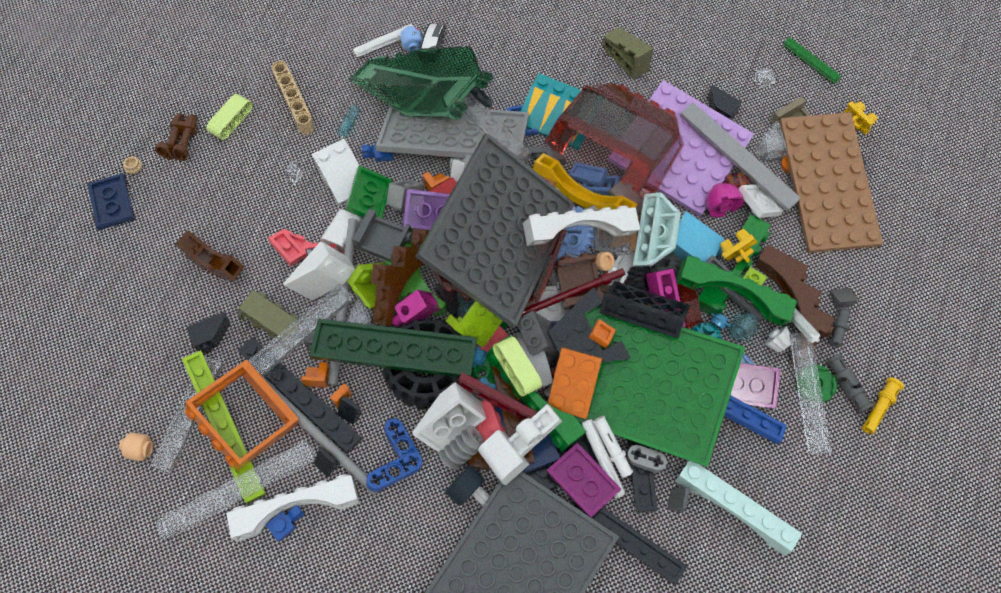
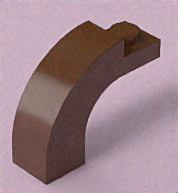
(215, 263)

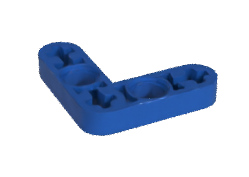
(403, 457)

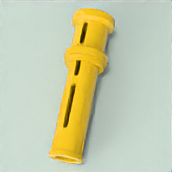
(886, 398)

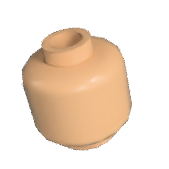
(136, 446)

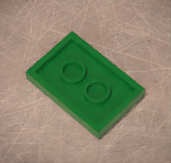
(368, 192)

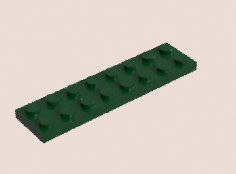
(393, 348)

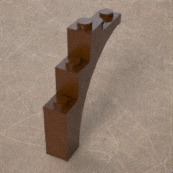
(393, 277)
(790, 277)

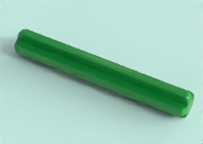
(812, 60)

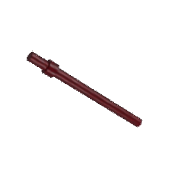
(604, 279)

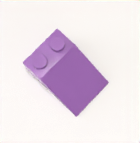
(422, 208)

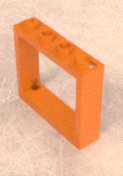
(266, 393)

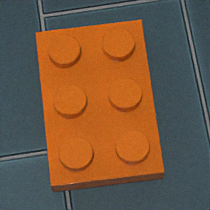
(574, 382)

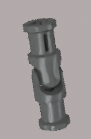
(848, 382)

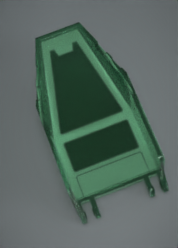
(424, 81)

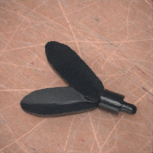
(481, 96)

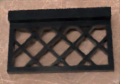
(646, 316)

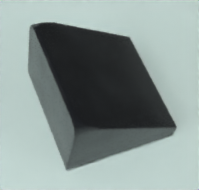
(349, 410)
(325, 462)

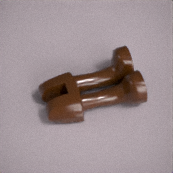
(178, 126)

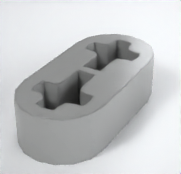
(647, 454)

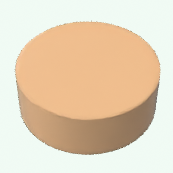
(604, 261)

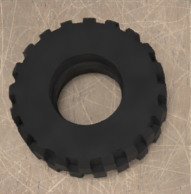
(415, 389)

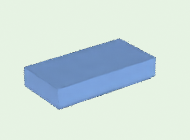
(588, 174)

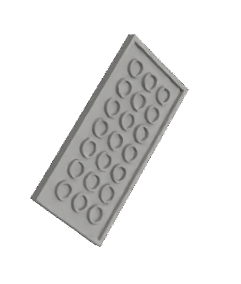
(442, 134)

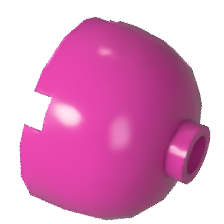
(723, 199)

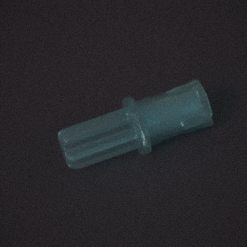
(348, 120)

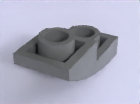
(537, 151)

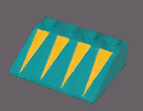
(546, 103)

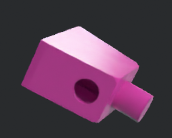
(415, 306)

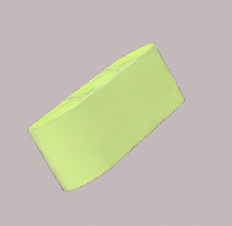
(229, 116)
(517, 366)

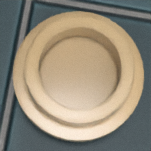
(132, 165)

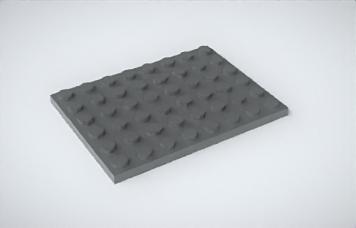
(481, 233)
(526, 544)

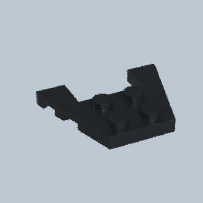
(574, 330)

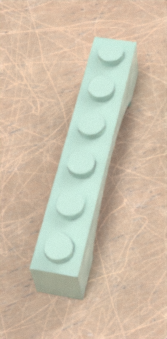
(770, 527)

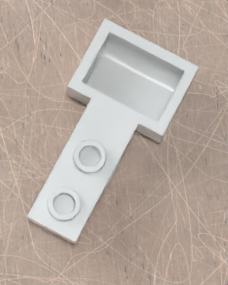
(337, 230)
(506, 454)

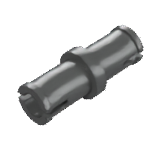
(840, 327)

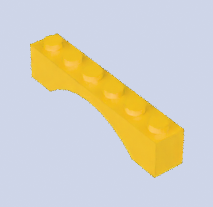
(553, 170)

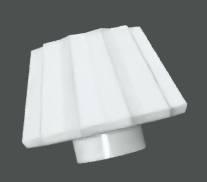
(779, 339)

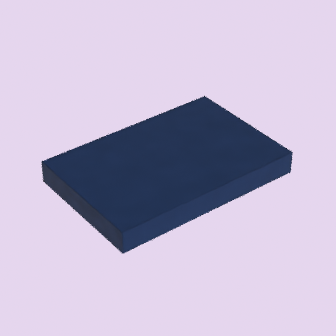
(110, 201)

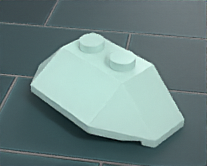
(657, 230)

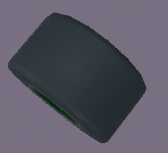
(464, 485)

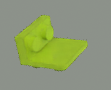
(361, 284)
(476, 323)

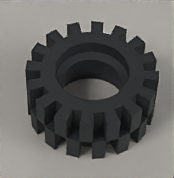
(637, 277)

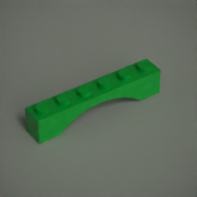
(713, 298)
(772, 305)
(566, 432)

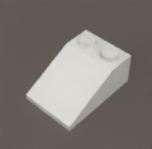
(337, 168)
(320, 272)
(448, 416)

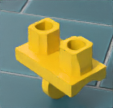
(861, 120)
(746, 241)

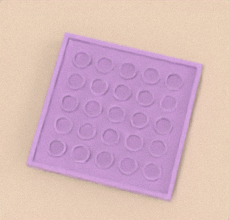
(699, 162)

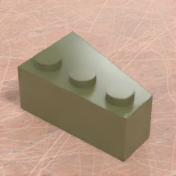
(628, 51)
(265, 314)

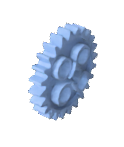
(582, 234)

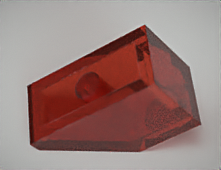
(690, 297)

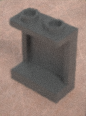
(379, 236)
(536, 335)

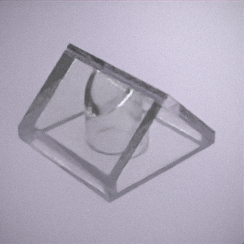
(608, 243)

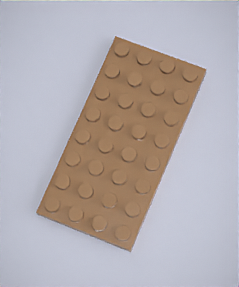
(831, 181)

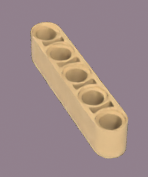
(293, 97)

